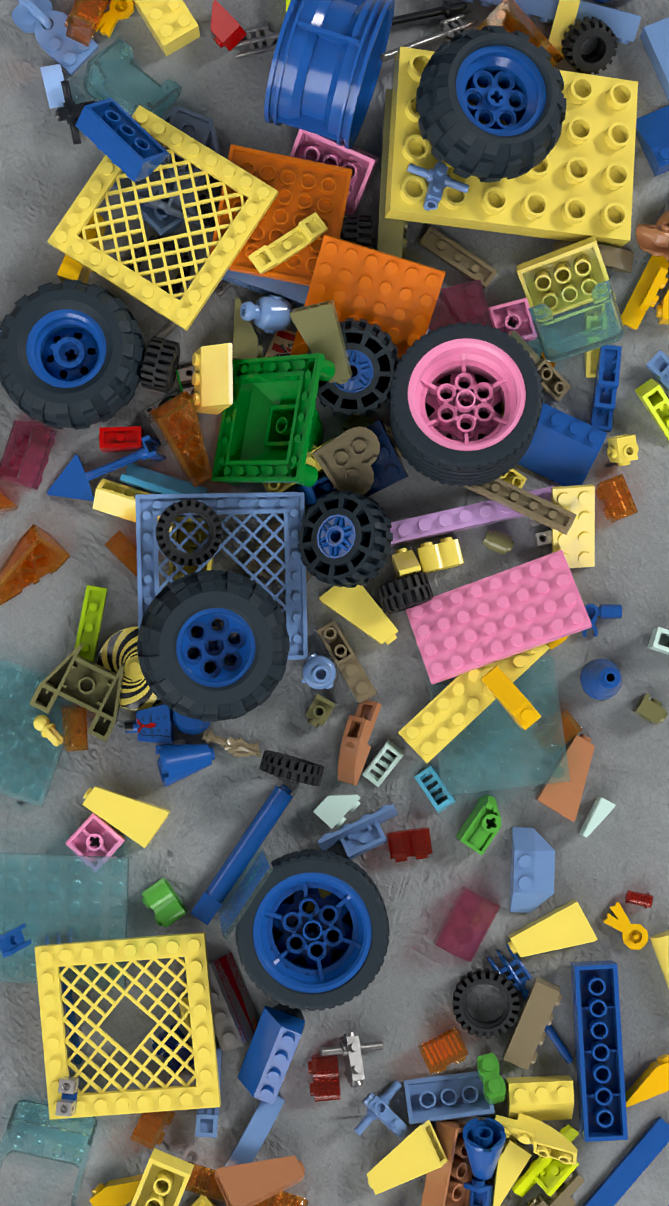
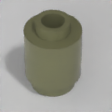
(498, 541)

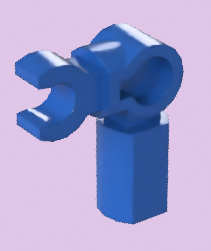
(604, 611)

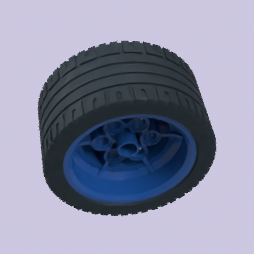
(321, 982)

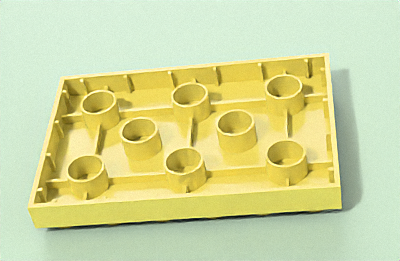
(569, 196)

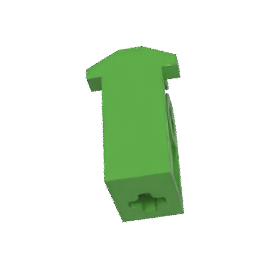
(475, 830)

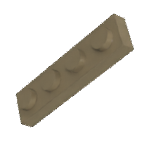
(457, 257)

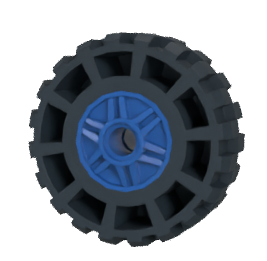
(370, 383)
(345, 539)

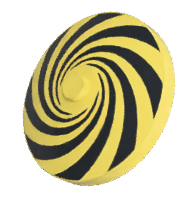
(123, 649)

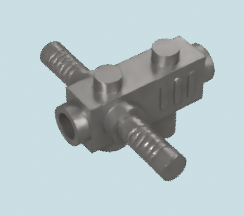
(352, 1049)

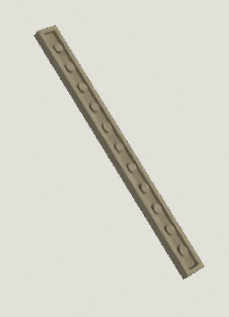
(500, 491)

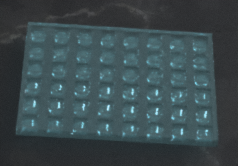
(62, 903)

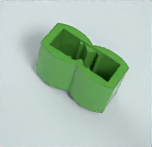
(164, 903)
(493, 1084)

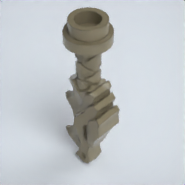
(235, 746)

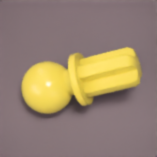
(49, 731)

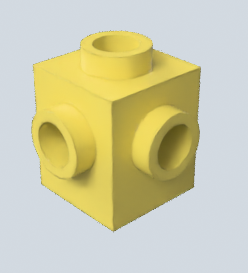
(622, 449)

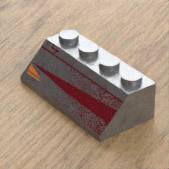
(231, 1003)

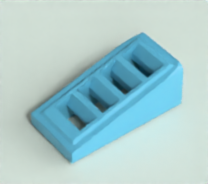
(445, 804)

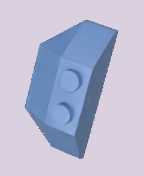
(530, 870)

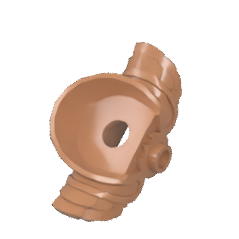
(655, 237)

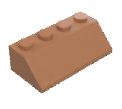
(446, 1183)

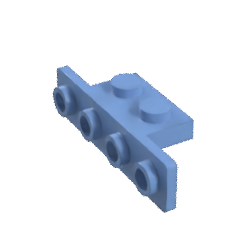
(360, 835)

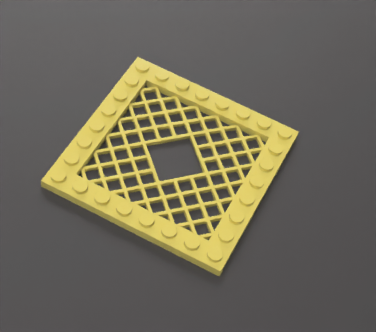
(98, 187)
(143, 1100)

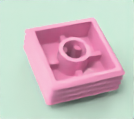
(518, 313)
(95, 827)

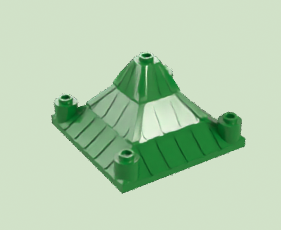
(272, 421)

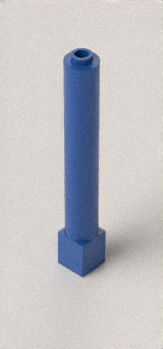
(242, 854)

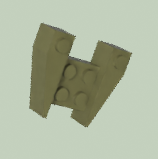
(84, 685)

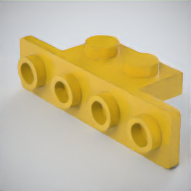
(645, 291)

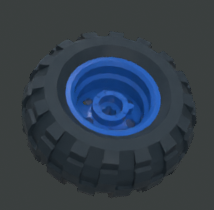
(62, 312)

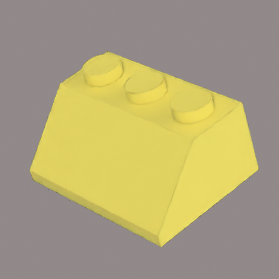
(213, 378)
(540, 1097)

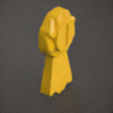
(118, 10)
(633, 935)

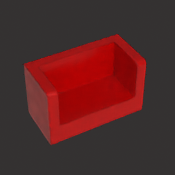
(121, 439)

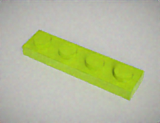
(91, 621)

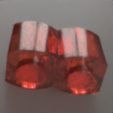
(409, 843)
(325, 1078)

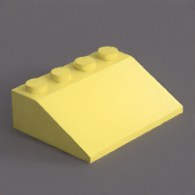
(564, 276)

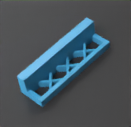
(157, 482)

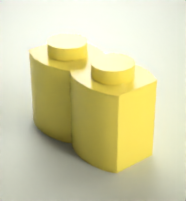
(439, 556)

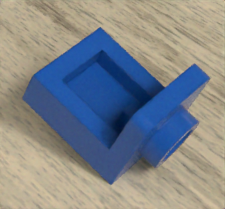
(480, 1193)

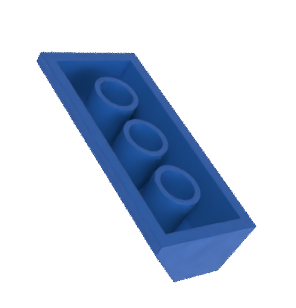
(121, 139)
(270, 1054)

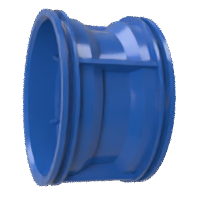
(328, 66)

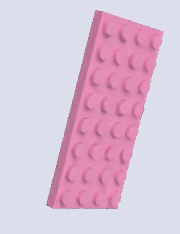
(498, 617)

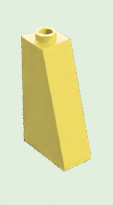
(361, 611)
(129, 815)
(553, 931)
(410, 1159)

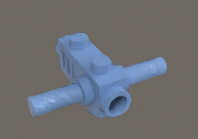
(437, 181)
(379, 1109)

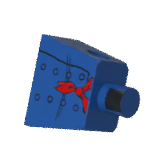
(152, 725)

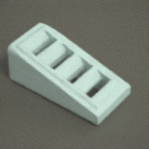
(389, 767)
(598, 812)

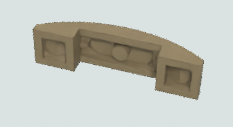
(613, 257)

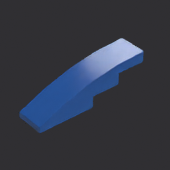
(606, 387)

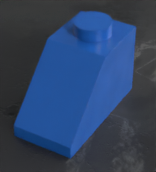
(320, 488)

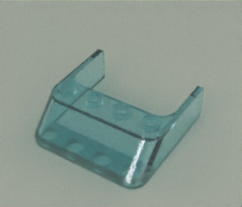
(58, 1140)

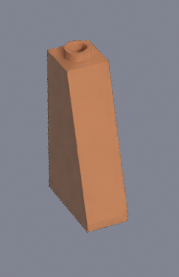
(566, 796)
(259, 1180)

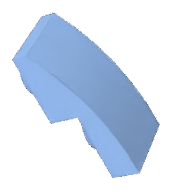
(52, 78)

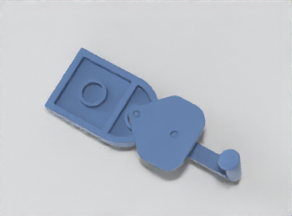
(50, 33)

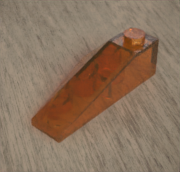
(30, 560)

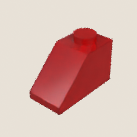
(225, 28)

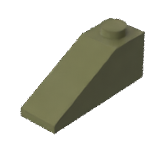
(244, 337)

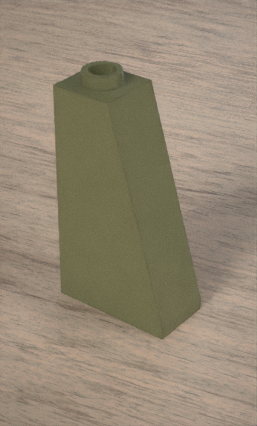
(323, 335)

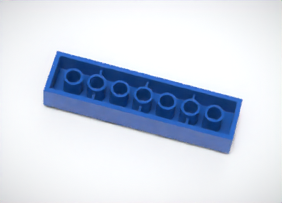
(599, 1051)

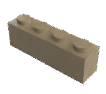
(531, 1023)

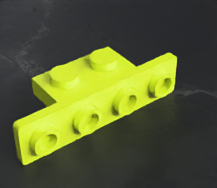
(547, 1171)

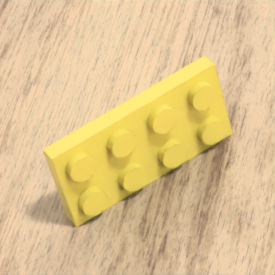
(580, 540)

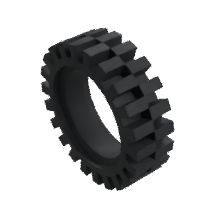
(205, 513)
(479, 1027)

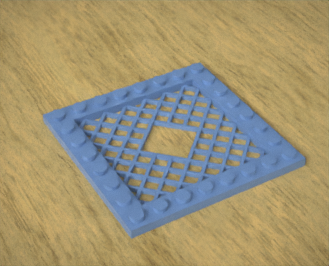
(286, 503)

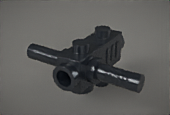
(71, 111)

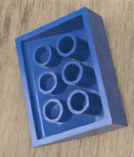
(653, 136)
(562, 447)

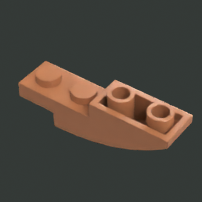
(354, 742)

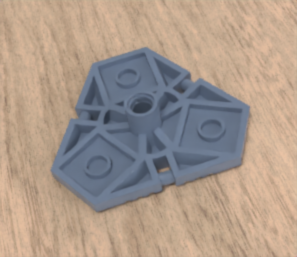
(202, 130)

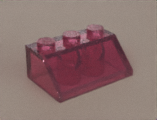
(26, 454)
(466, 924)

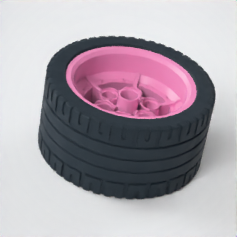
(462, 353)

